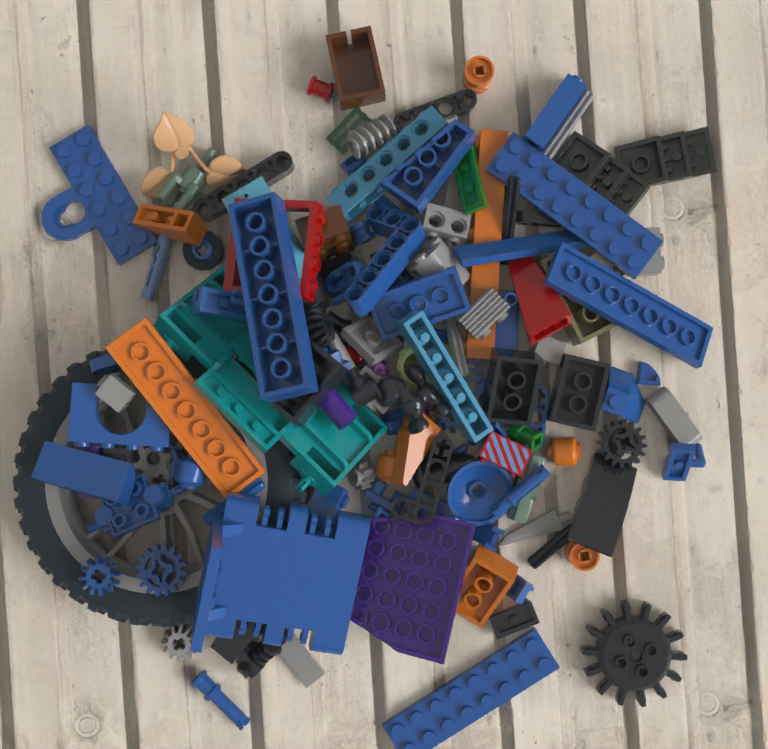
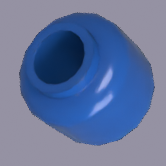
(189, 473)

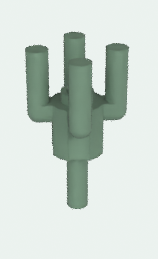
(188, 185)

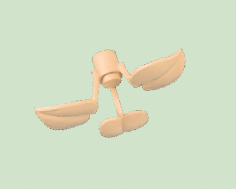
(175, 137)

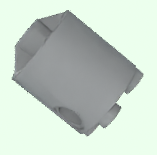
(433, 257)

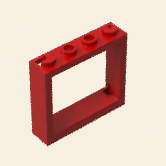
(311, 259)

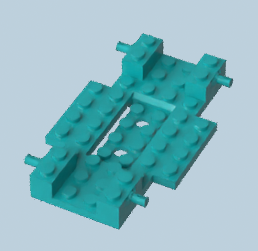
(320, 449)

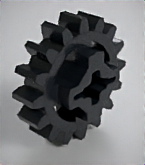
(630, 446)

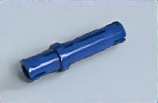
(519, 491)

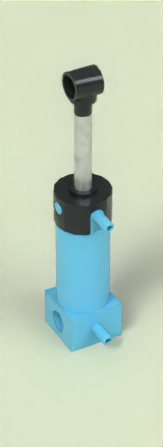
(359, 386)

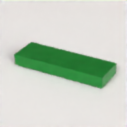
(470, 183)

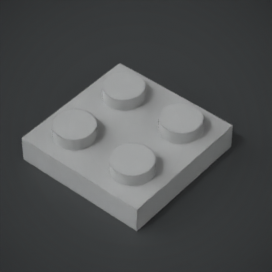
(368, 342)

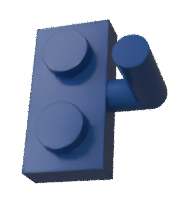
(680, 459)

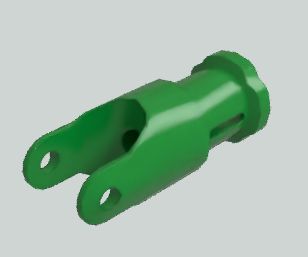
(525, 435)

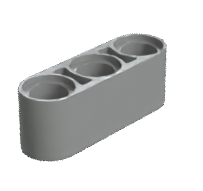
(673, 417)

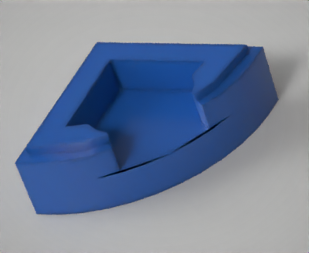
(647, 375)

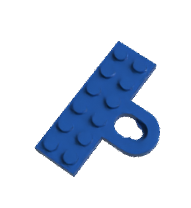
(101, 193)

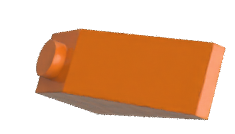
(171, 222)
(411, 450)

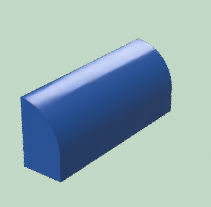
(85, 473)

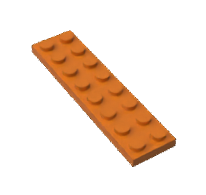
(186, 412)

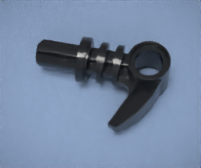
(257, 658)

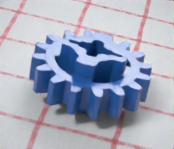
(160, 560)

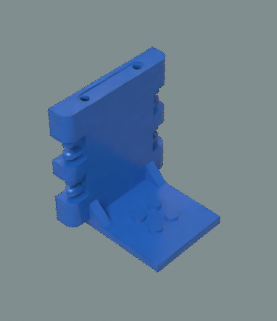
(279, 575)

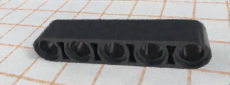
(269, 164)

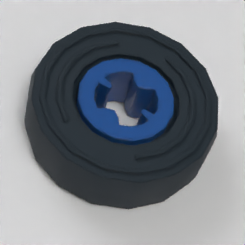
(210, 258)

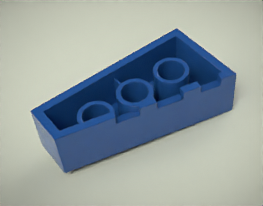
(427, 170)

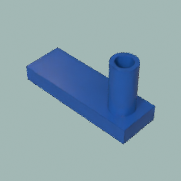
(507, 330)

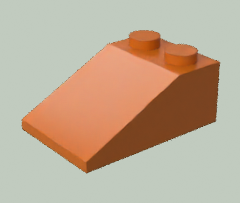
(484, 584)

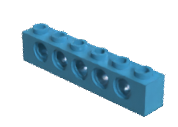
(375, 166)
(444, 375)

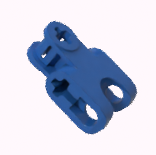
(341, 279)

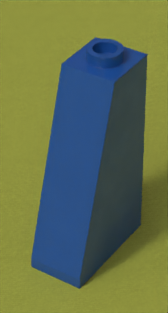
(555, 111)

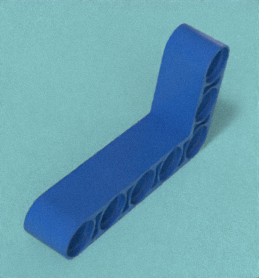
(404, 239)

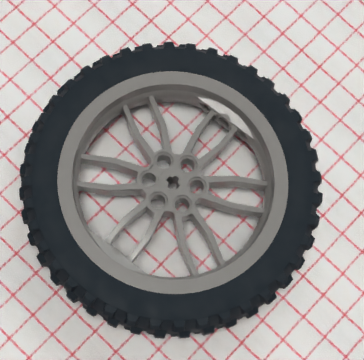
(60, 532)

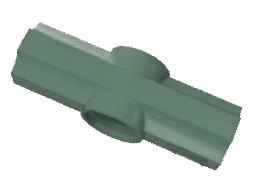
(521, 512)

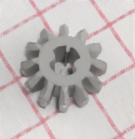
(171, 640)

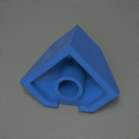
(622, 396)

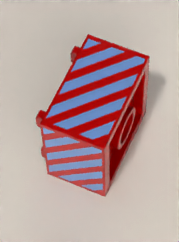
(503, 453)

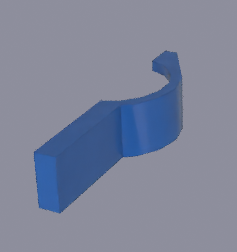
(484, 535)

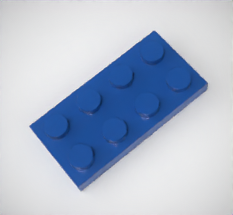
(437, 294)

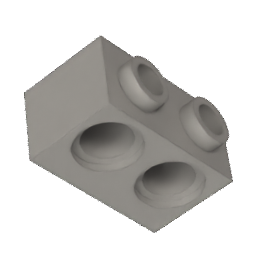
(446, 219)

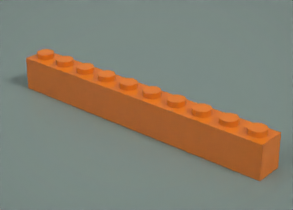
(486, 228)

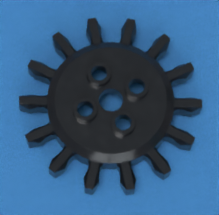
(612, 646)

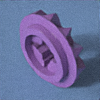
(380, 368)

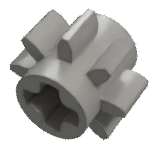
(361, 476)

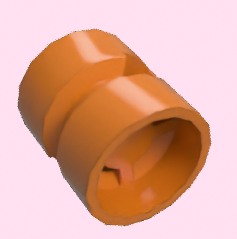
(478, 74)
(581, 557)

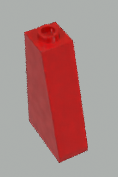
(539, 305)

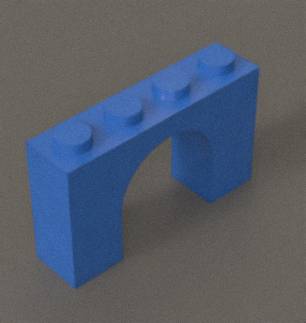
(88, 428)

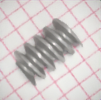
(370, 135)

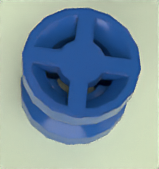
(361, 233)

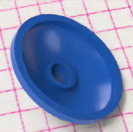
(471, 504)

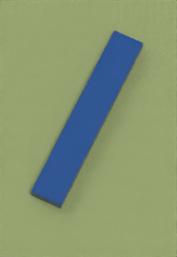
(514, 248)

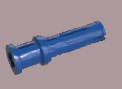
(213, 692)

